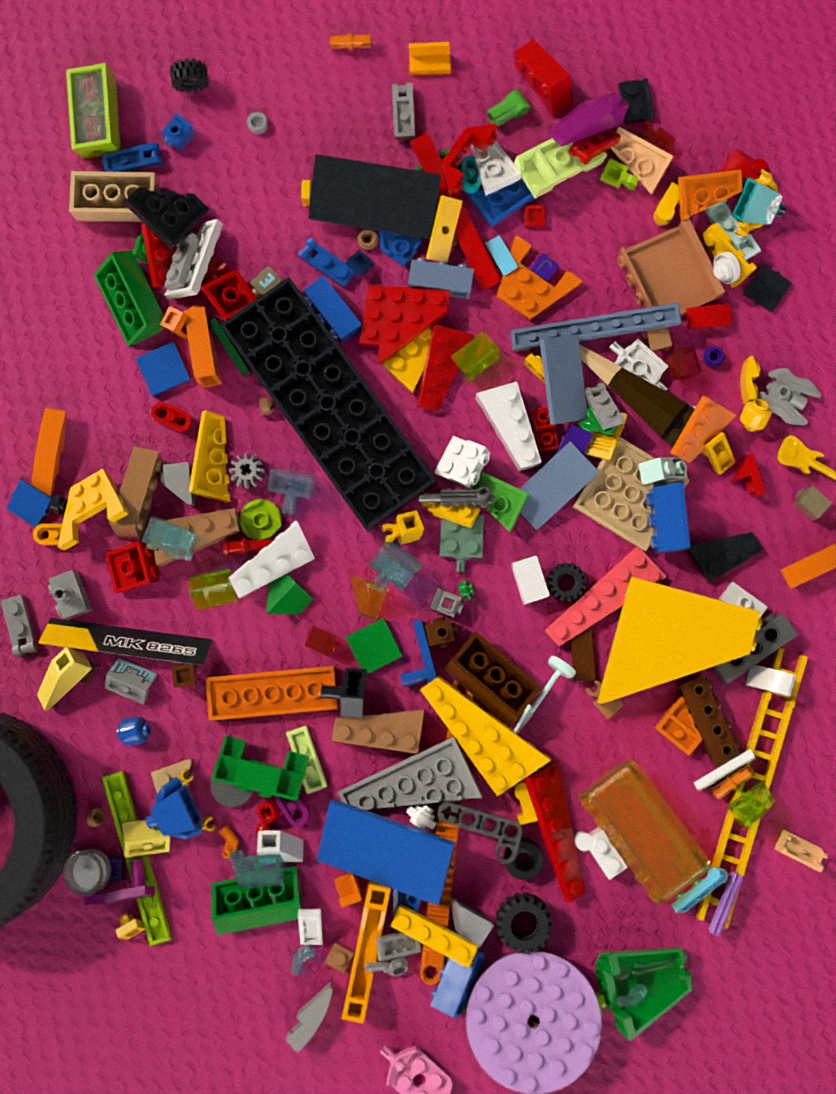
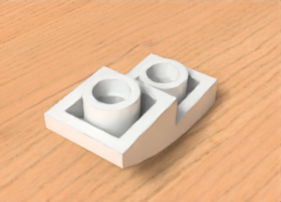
(771, 680)

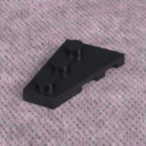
(723, 554)

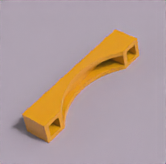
(366, 952)

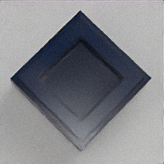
(360, 263)

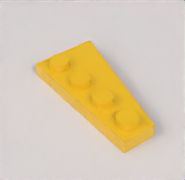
(210, 460)

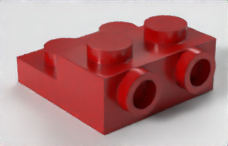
(132, 567)

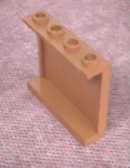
(671, 270)

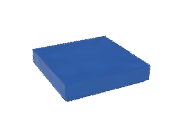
(163, 369)

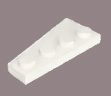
(207, 239)
(277, 559)

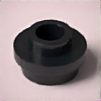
(58, 504)

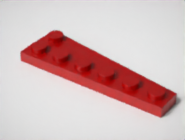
(552, 812)

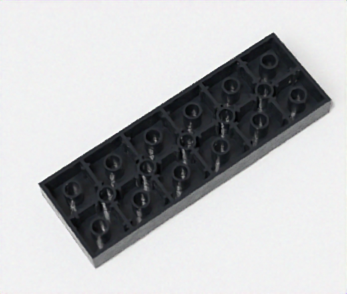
(328, 404)

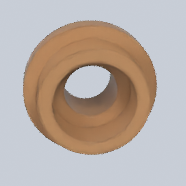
(367, 233)

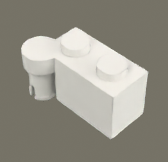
(601, 850)

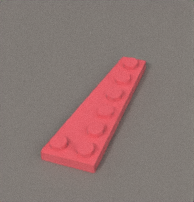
(603, 596)

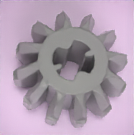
(248, 478)

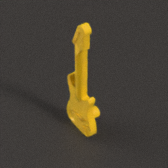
(795, 454)

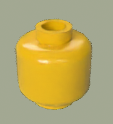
(755, 415)

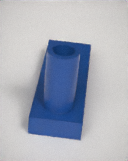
(426, 673)

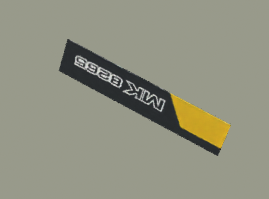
(126, 641)

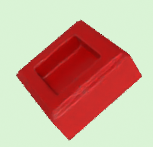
(534, 216)

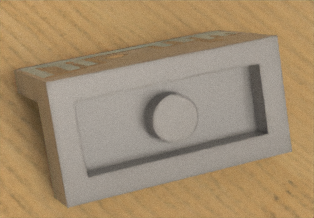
(129, 680)

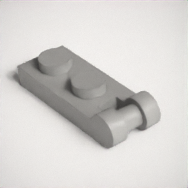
(403, 112)
(181, 262)
(603, 406)
(19, 625)

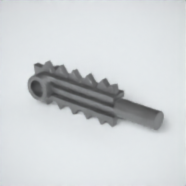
(480, 497)

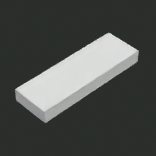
(724, 770)

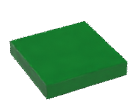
(373, 646)

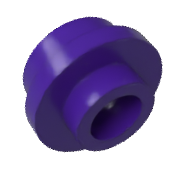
(717, 352)

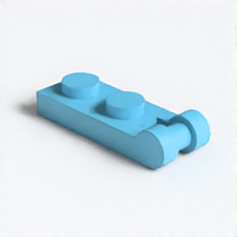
(700, 889)

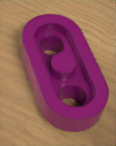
(289, 807)

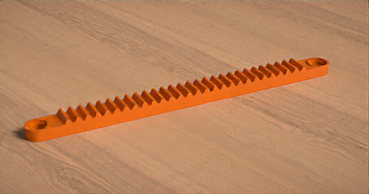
(440, 912)

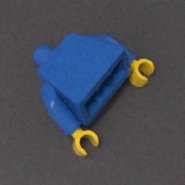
(176, 811)

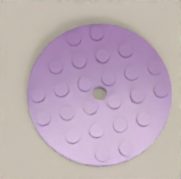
(540, 1056)

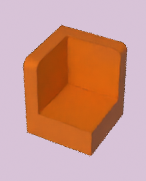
(174, 321)
(348, 889)

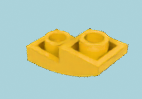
(749, 373)

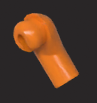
(231, 843)

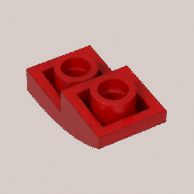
(709, 316)
(544, 433)

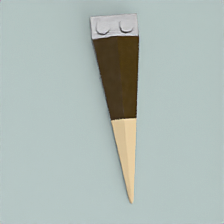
(655, 406)

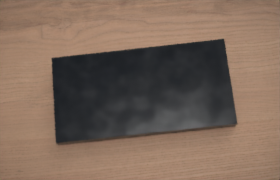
(374, 196)

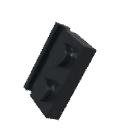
(639, 98)

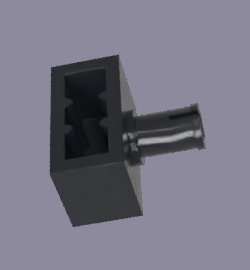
(350, 693)

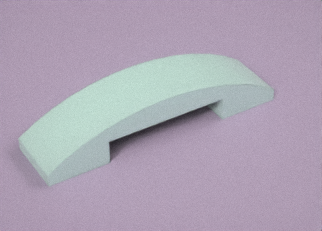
(722, 215)

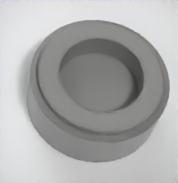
(257, 123)

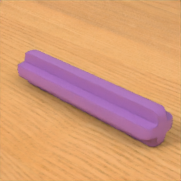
(726, 903)

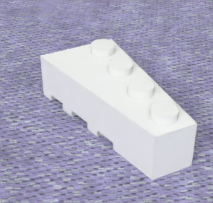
(508, 417)

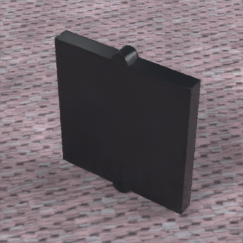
(767, 288)

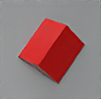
(229, 294)

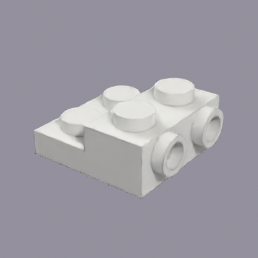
(463, 462)

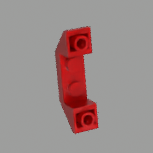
(478, 136)

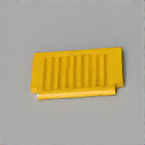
(604, 445)

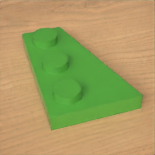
(507, 502)

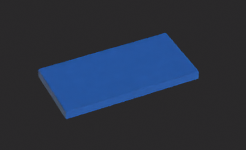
(385, 851)

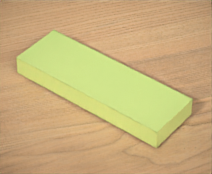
(302, 743)

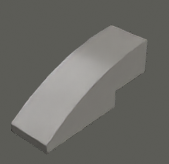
(310, 1018)

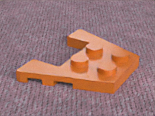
(527, 291)

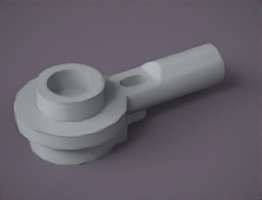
(394, 967)

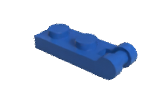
(132, 158)
(326, 263)

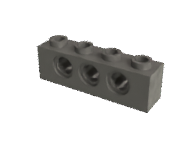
(782, 633)

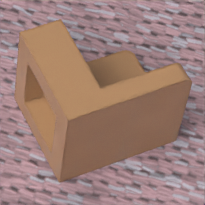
(658, 339)

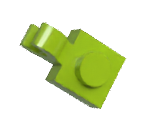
(616, 173)

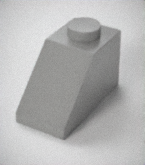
(177, 479)
(470, 922)

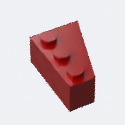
(544, 76)

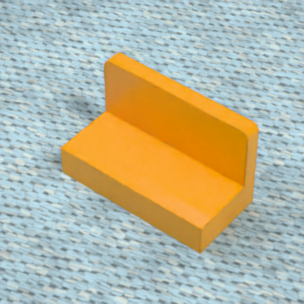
(429, 58)

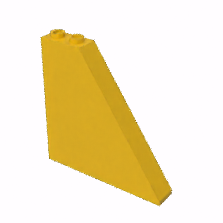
(672, 635)

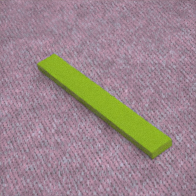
(124, 811)

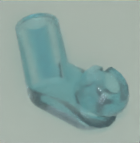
(300, 956)
(634, 998)

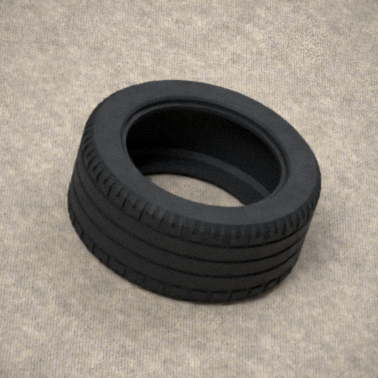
(41, 814)

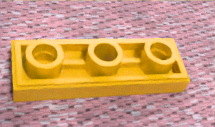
(446, 217)

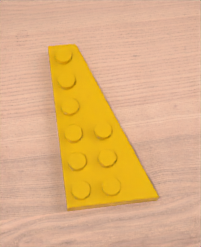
(489, 743)

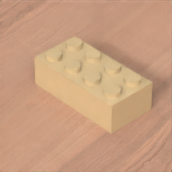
(102, 194)

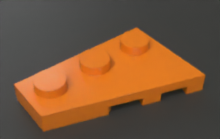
(705, 190)
(701, 428)

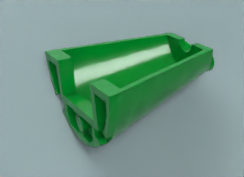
(657, 969)

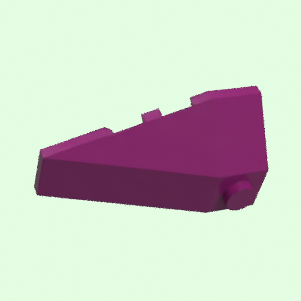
(590, 119)

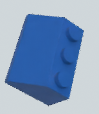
(668, 518)

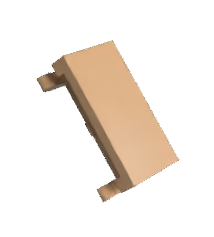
(801, 850)

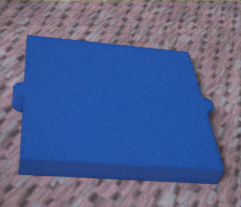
(29, 503)

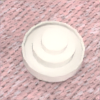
(726, 267)
(422, 816)

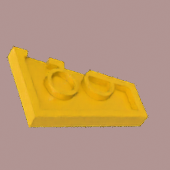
(720, 242)
(409, 362)

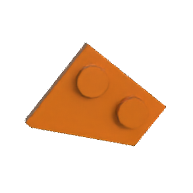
(679, 727)

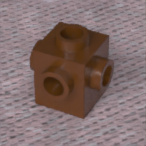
(432, 632)

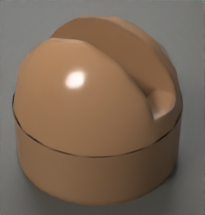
(266, 406)
(100, 817)

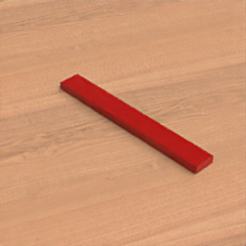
(465, 230)

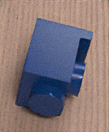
(182, 137)

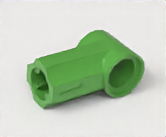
(513, 106)

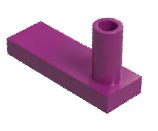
(138, 891)

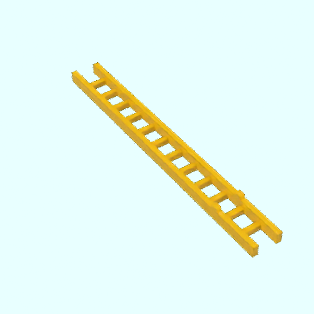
(766, 778)

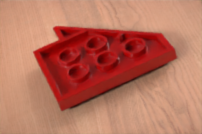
(399, 316)

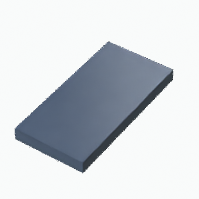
(563, 379)
(556, 484)

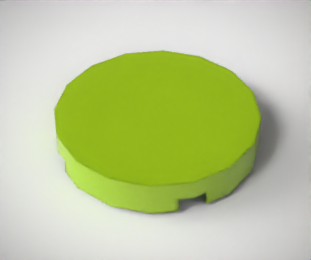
(260, 519)

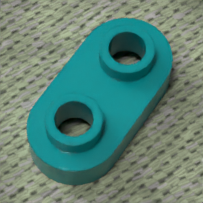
(471, 174)

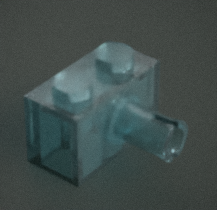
(292, 485)
(394, 566)

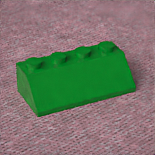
(129, 297)
(255, 907)

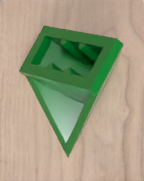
(286, 596)

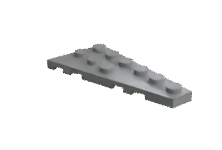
(424, 778)

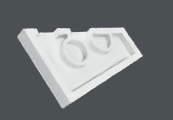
(495, 168)

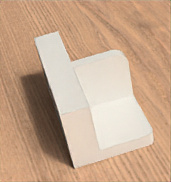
(530, 580)

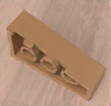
(137, 493)
(210, 527)
(384, 730)

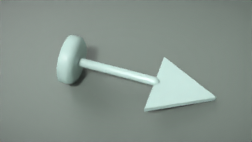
(561, 668)

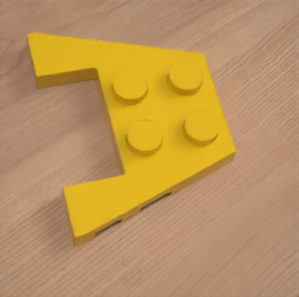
(86, 500)

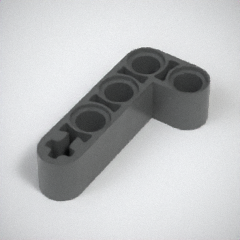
(478, 826)

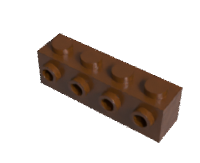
(709, 720)

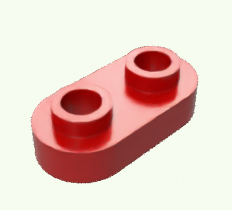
(172, 418)

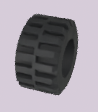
(529, 940)

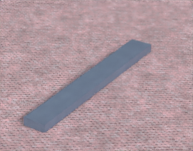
(599, 326)

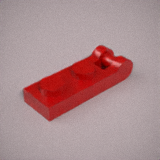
(594, 145)

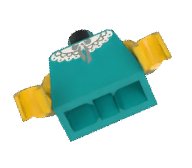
(758, 204)

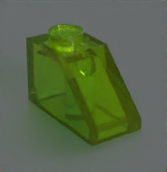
(751, 805)

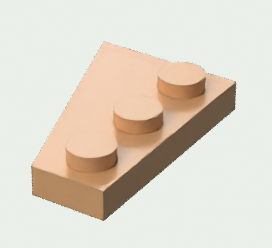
(642, 158)

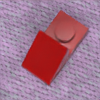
(749, 470)

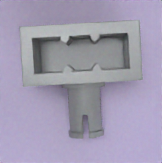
(69, 595)

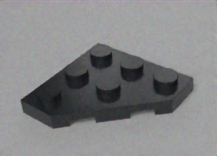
(166, 213)

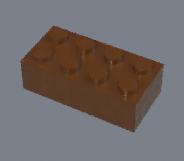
(492, 678)

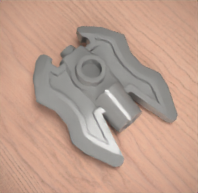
(785, 395)

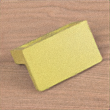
(141, 840)

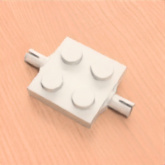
(641, 362)

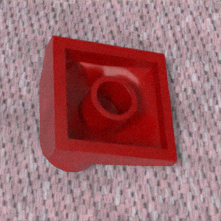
(749, 166)

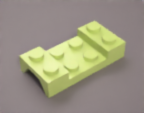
(550, 165)

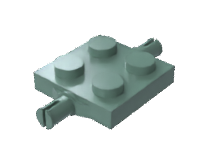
(462, 542)

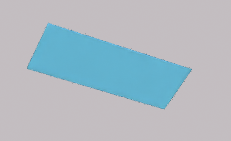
(501, 255)

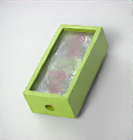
(93, 110)

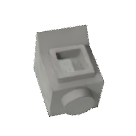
(446, 603)

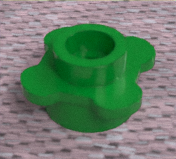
(466, 589)

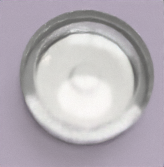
(87, 872)

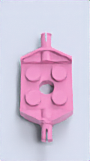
(413, 1062)

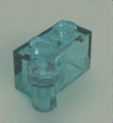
(170, 537)
(258, 869)

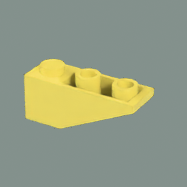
(62, 675)

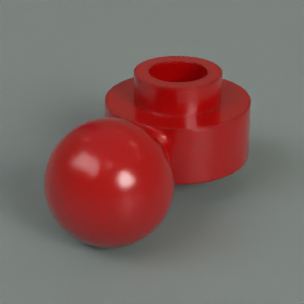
(268, 813)

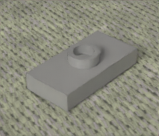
(396, 946)

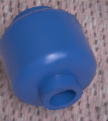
(133, 731)

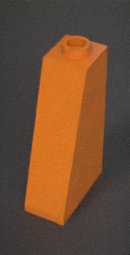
(202, 347)

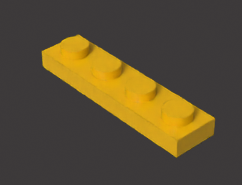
(434, 936)

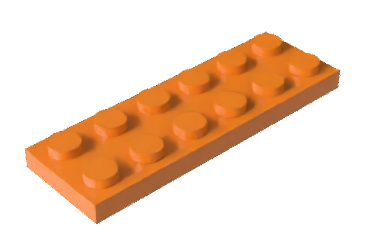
(269, 693)

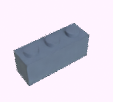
(441, 277)

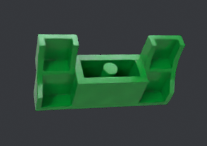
(257, 775)

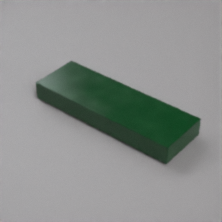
(229, 348)

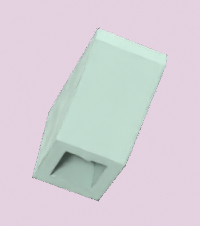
(662, 470)

